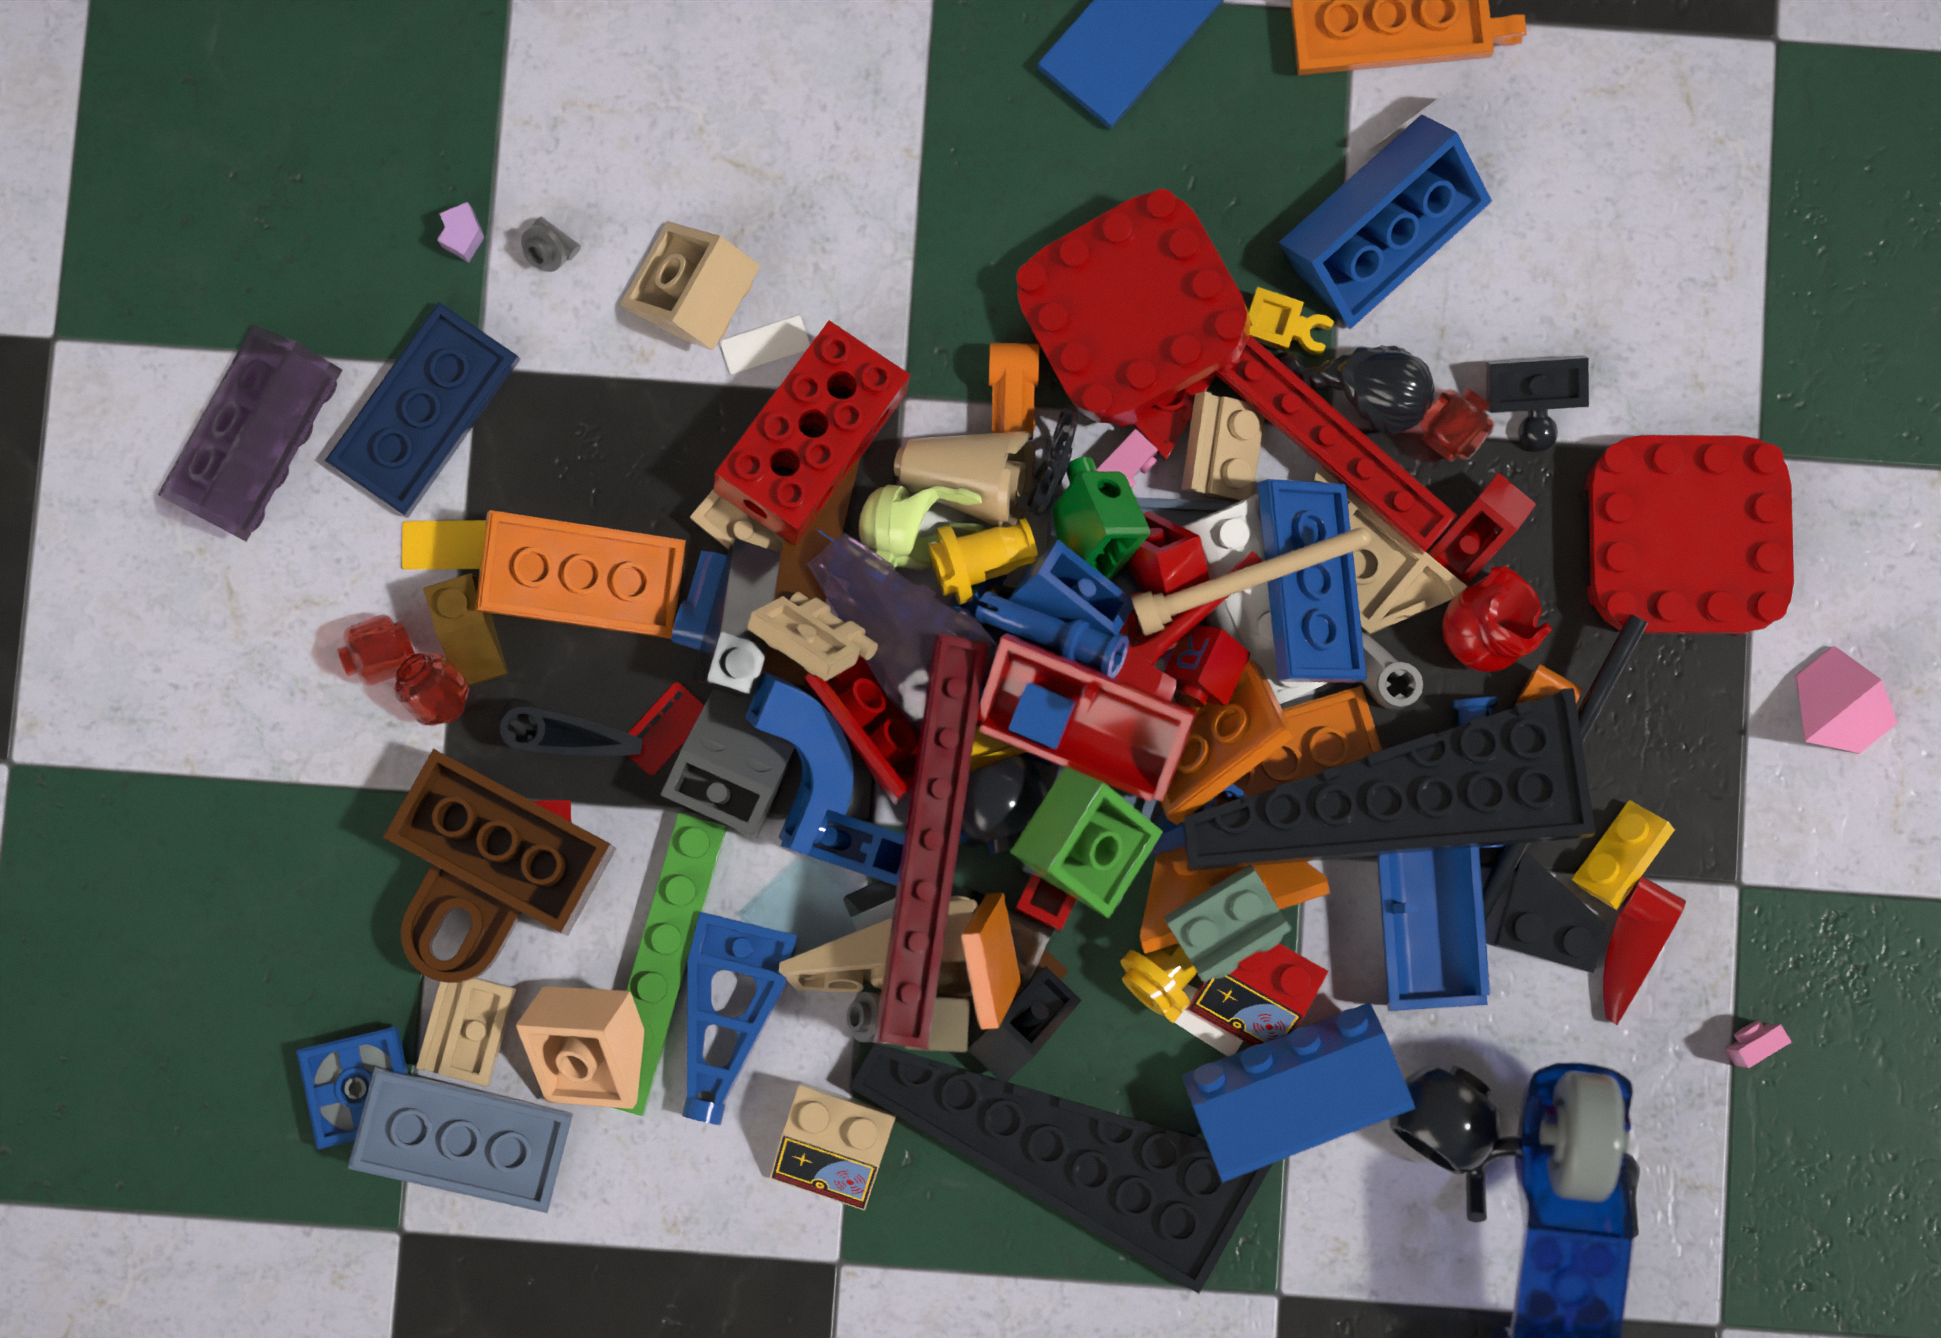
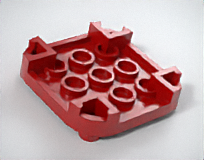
(1133, 307)
(1691, 534)

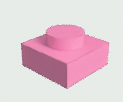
(1756, 1043)

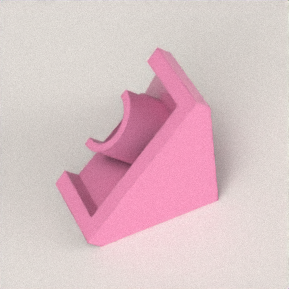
(1842, 703)

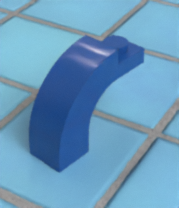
(823, 753)

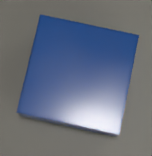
(1042, 715)

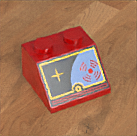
(1261, 996)

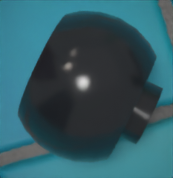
(1001, 803)
(1451, 1119)

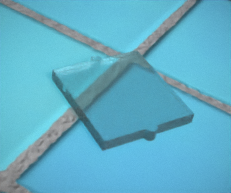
(805, 906)

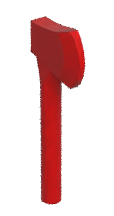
(1141, 658)

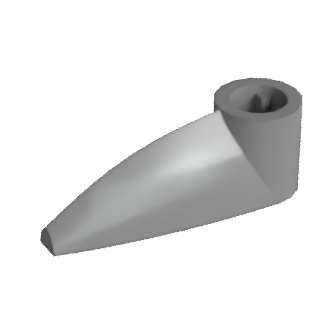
(1382, 664)

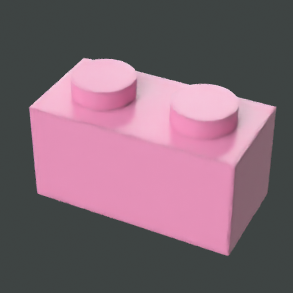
(1131, 457)

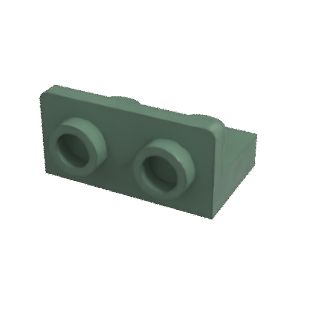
(1228, 924)

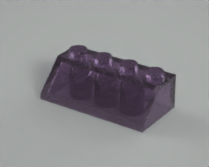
(251, 432)

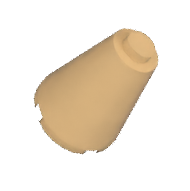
(989, 464)

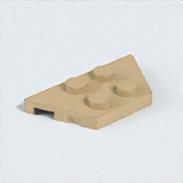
(1390, 573)

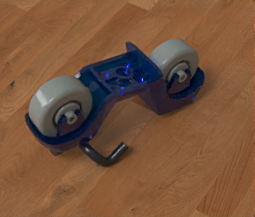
(1573, 1201)

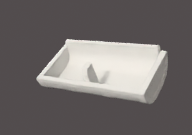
(1246, 614)

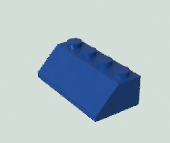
(1387, 220)
(1297, 1091)

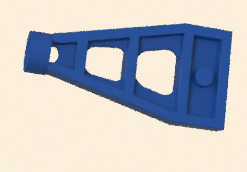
(742, 949)

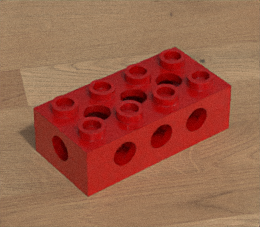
(805, 402)

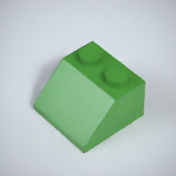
(1087, 841)

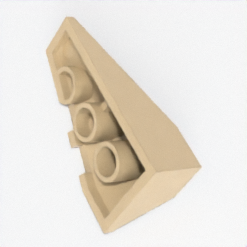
(861, 958)

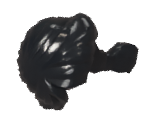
(1380, 382)

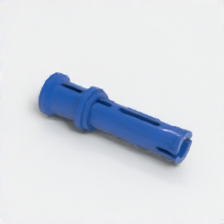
(1071, 639)

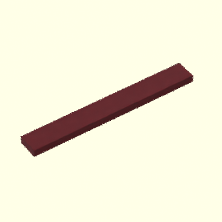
(931, 842)

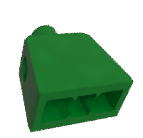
(1099, 517)

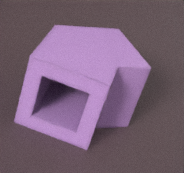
(461, 231)

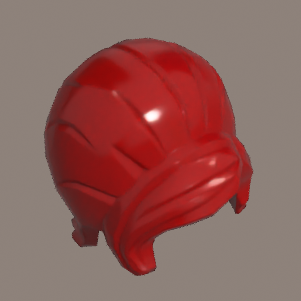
(1494, 622)

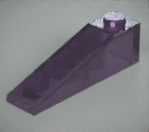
(894, 616)

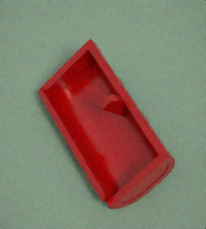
(1113, 731)

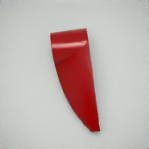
(1636, 941)

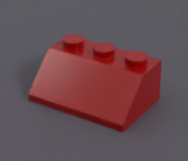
(871, 726)

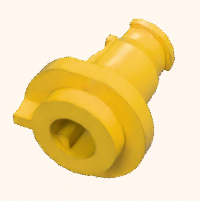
(979, 556)
(1160, 979)

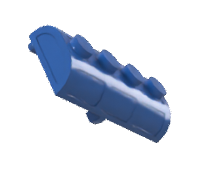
(1433, 929)

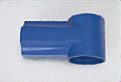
(695, 612)

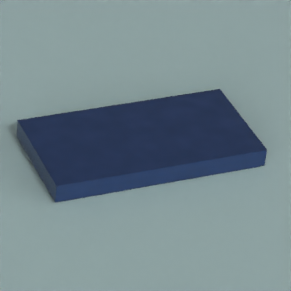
(423, 409)

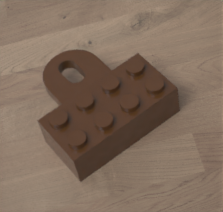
(493, 860)

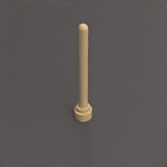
(1157, 609)

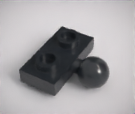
(1536, 387)

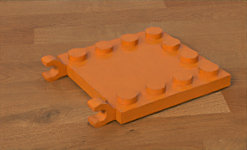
(1396, 33)

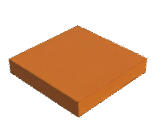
(991, 960)

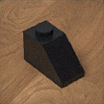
(1026, 1026)

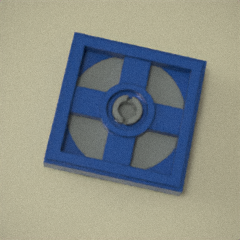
(339, 1078)

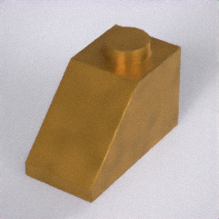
(465, 634)

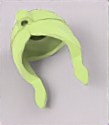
(893, 519)

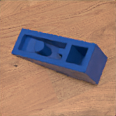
(860, 847)

